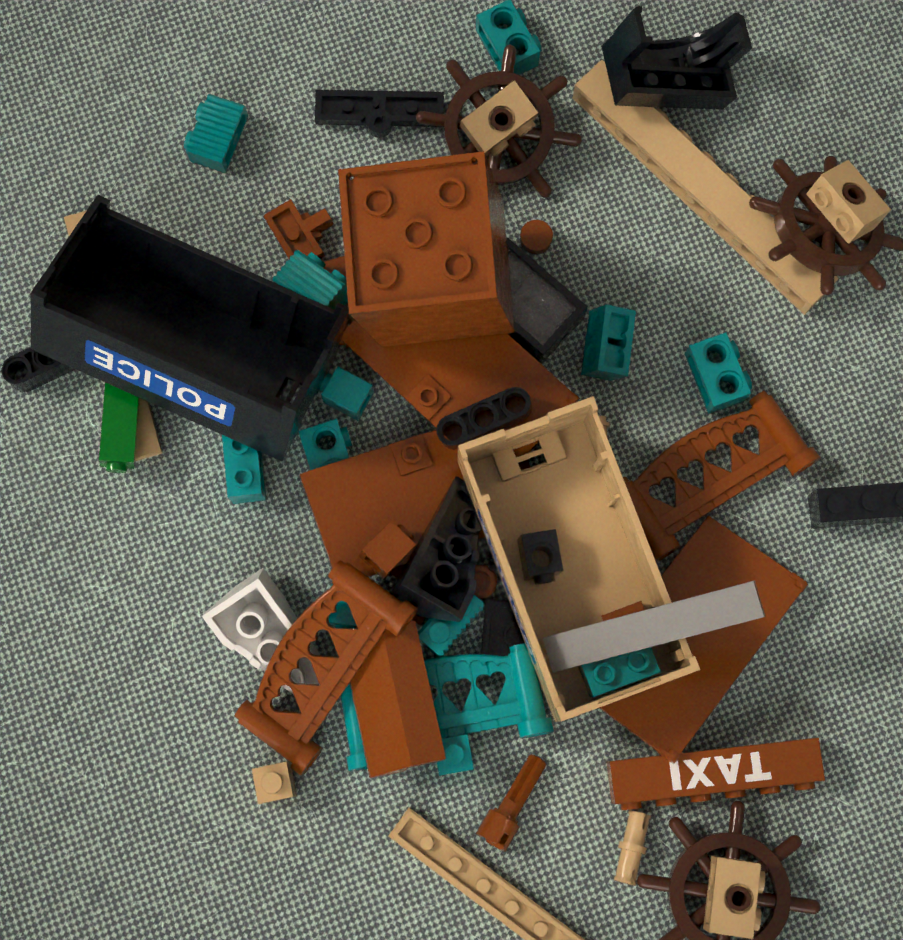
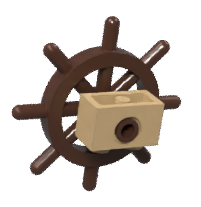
(502, 119)
(840, 211)
(733, 884)

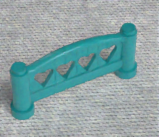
(518, 702)

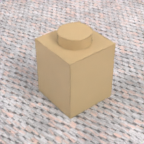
(274, 782)

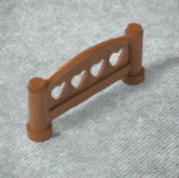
(778, 447)
(373, 613)

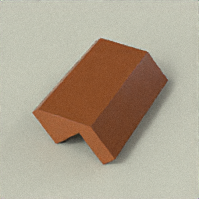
(396, 706)

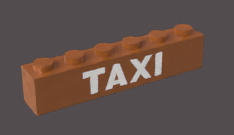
(716, 771)

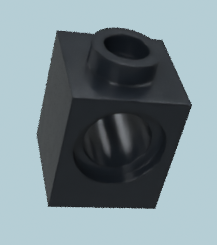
(547, 542)

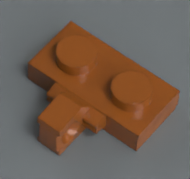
(298, 230)

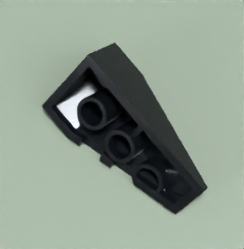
(444, 560)

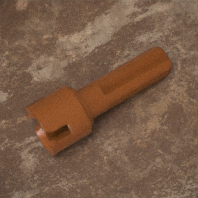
(501, 823)

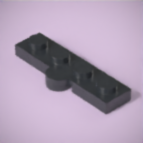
(375, 108)

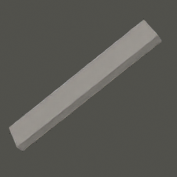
(654, 626)

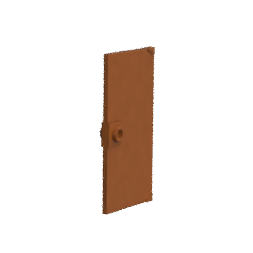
(461, 372)
(369, 490)
(710, 561)

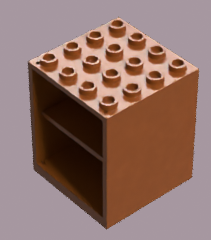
(426, 249)

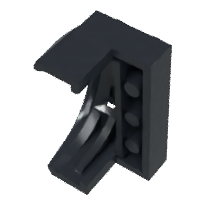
(655, 73)

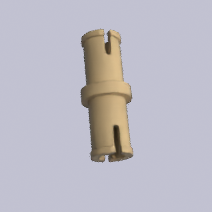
(632, 847)

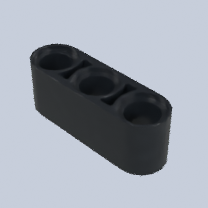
(37, 371)
(496, 405)

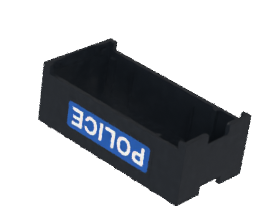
(184, 329)

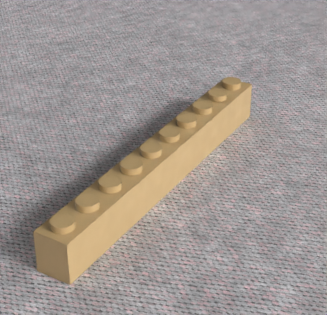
(699, 184)

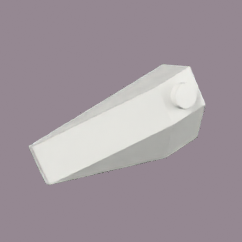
(254, 621)

